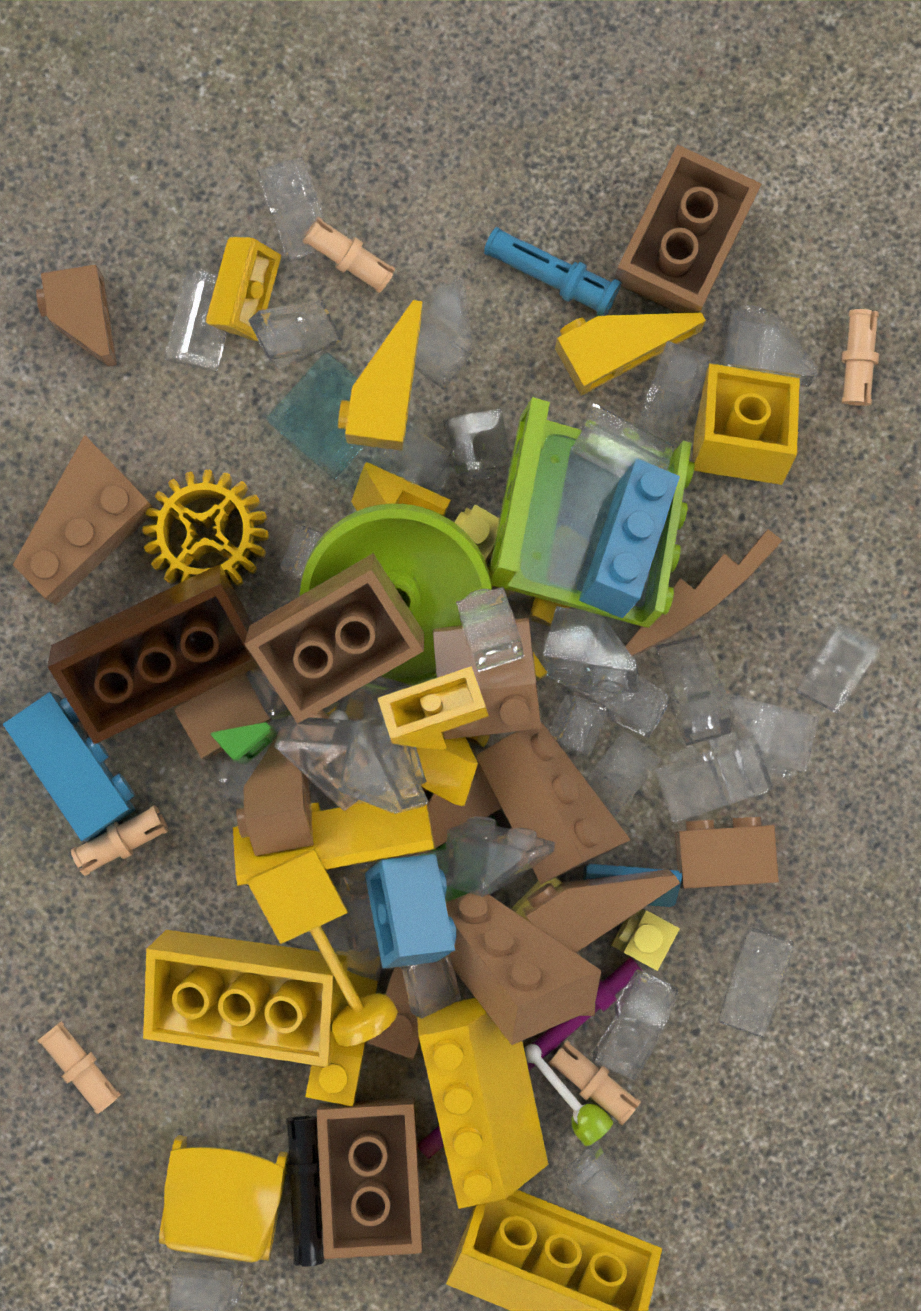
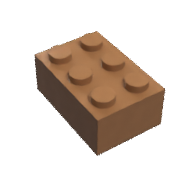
(686, 232)
(335, 638)
(369, 1178)

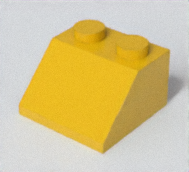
(747, 424)

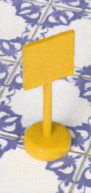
(300, 899)

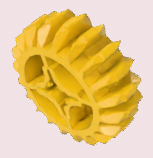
(218, 514)

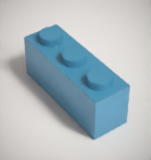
(629, 538)
(71, 766)

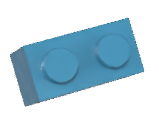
(410, 911)

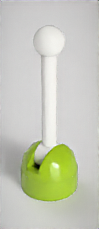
(588, 1120)

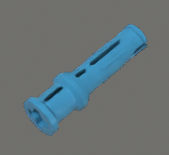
(572, 280)

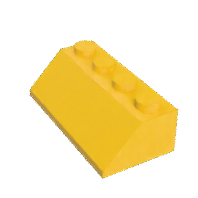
(346, 838)
(241, 997)
(481, 1103)
(551, 1259)

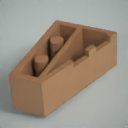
(80, 524)
(550, 796)
(517, 969)

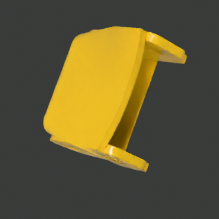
(221, 1202)

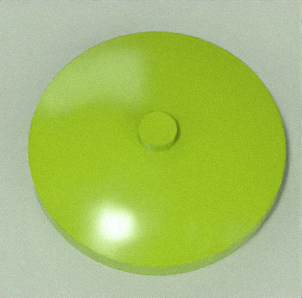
(424, 557)

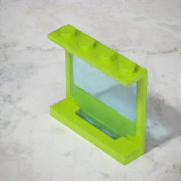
(557, 514)

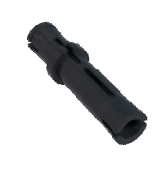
(305, 1192)

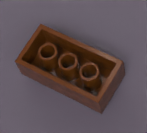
(154, 654)

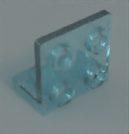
(311, 415)

